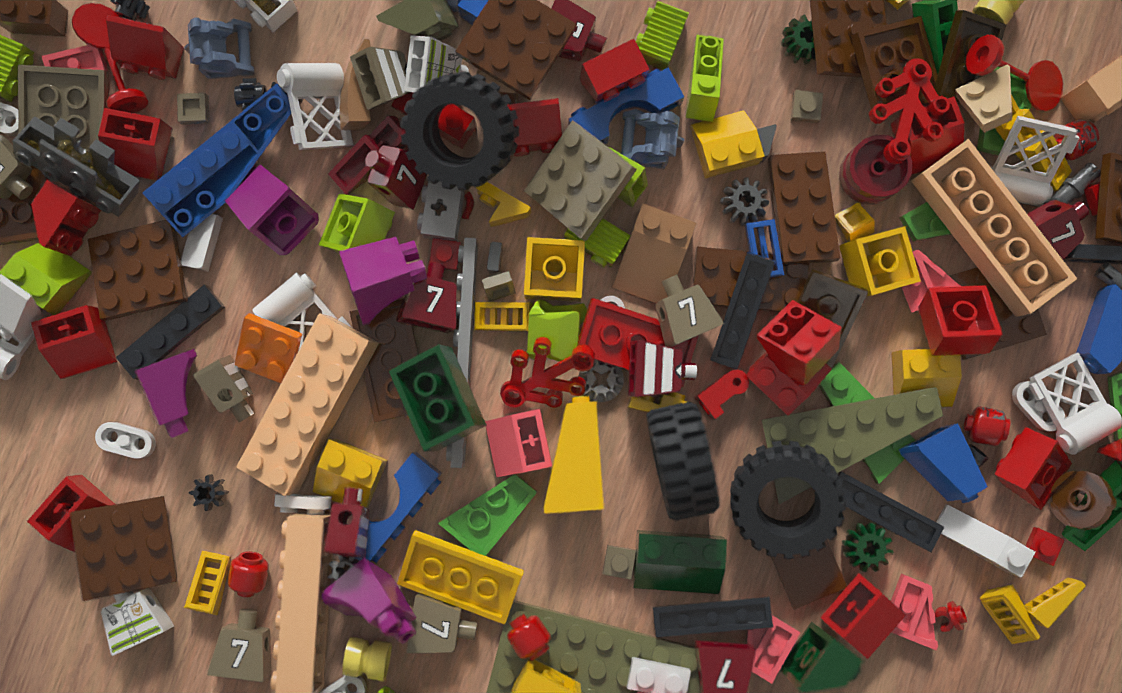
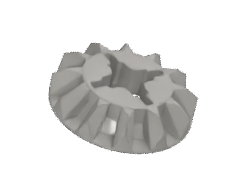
(602, 393)

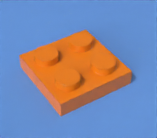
(266, 347)

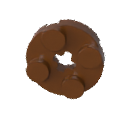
(1098, 505)

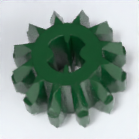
(796, 44)
(875, 552)

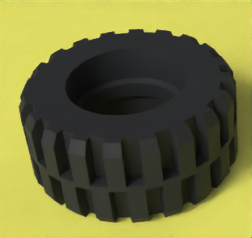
(425, 140)
(683, 461)
(793, 535)

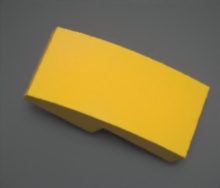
(646, 403)

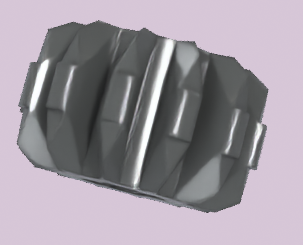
(737, 207)

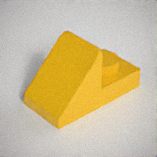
(508, 208)

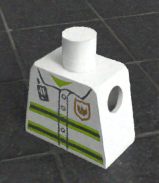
(429, 60)
(133, 619)

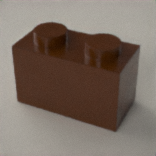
(33, 17)

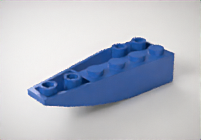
(219, 165)

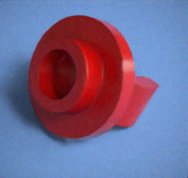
(955, 615)

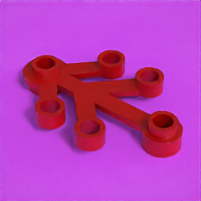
(910, 107)
(516, 391)

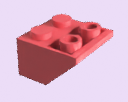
(518, 443)

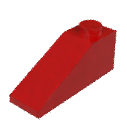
(454, 123)

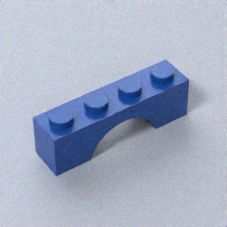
(655, 95)
(414, 480)

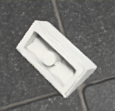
(202, 243)

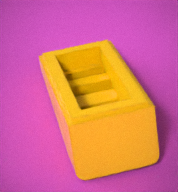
(480, 309)
(1008, 594)
(216, 595)
(1052, 603)

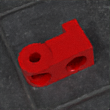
(729, 384)

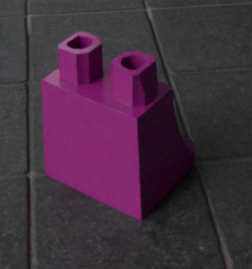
(272, 211)
(381, 274)
(166, 390)
(372, 595)

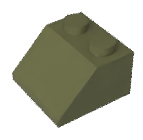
(421, 18)

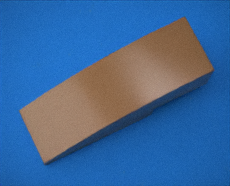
(352, 106)

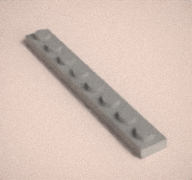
(463, 337)

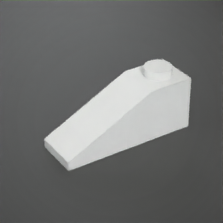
(985, 541)

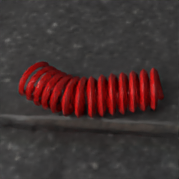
(468, 198)

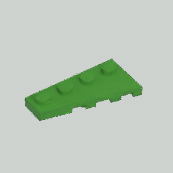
(843, 388)

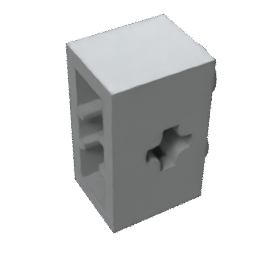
(446, 225)

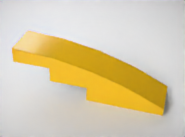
(1025, 133)

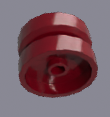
(869, 176)

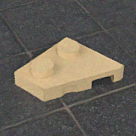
(988, 98)

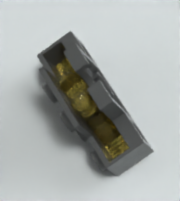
(84, 172)

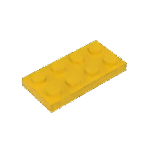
(460, 577)

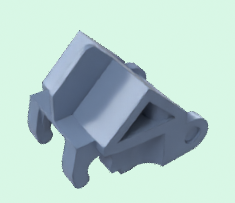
(208, 48)
(660, 137)

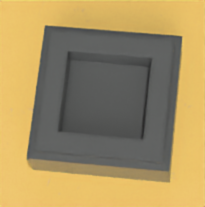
(495, 257)

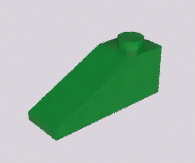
(937, 20)
(1086, 538)

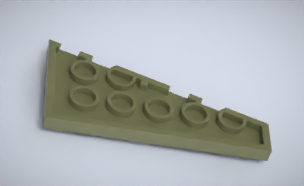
(851, 430)

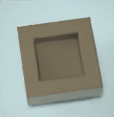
(806, 106)
(193, 108)
(498, 285)
(619, 561)

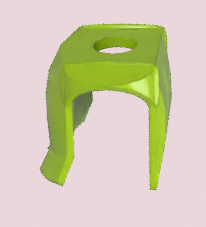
(558, 324)

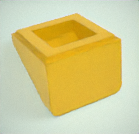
(855, 222)

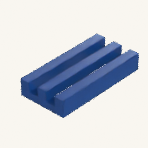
(749, 227)

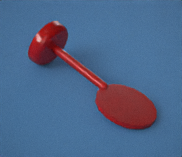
(91, 28)
(1043, 80)

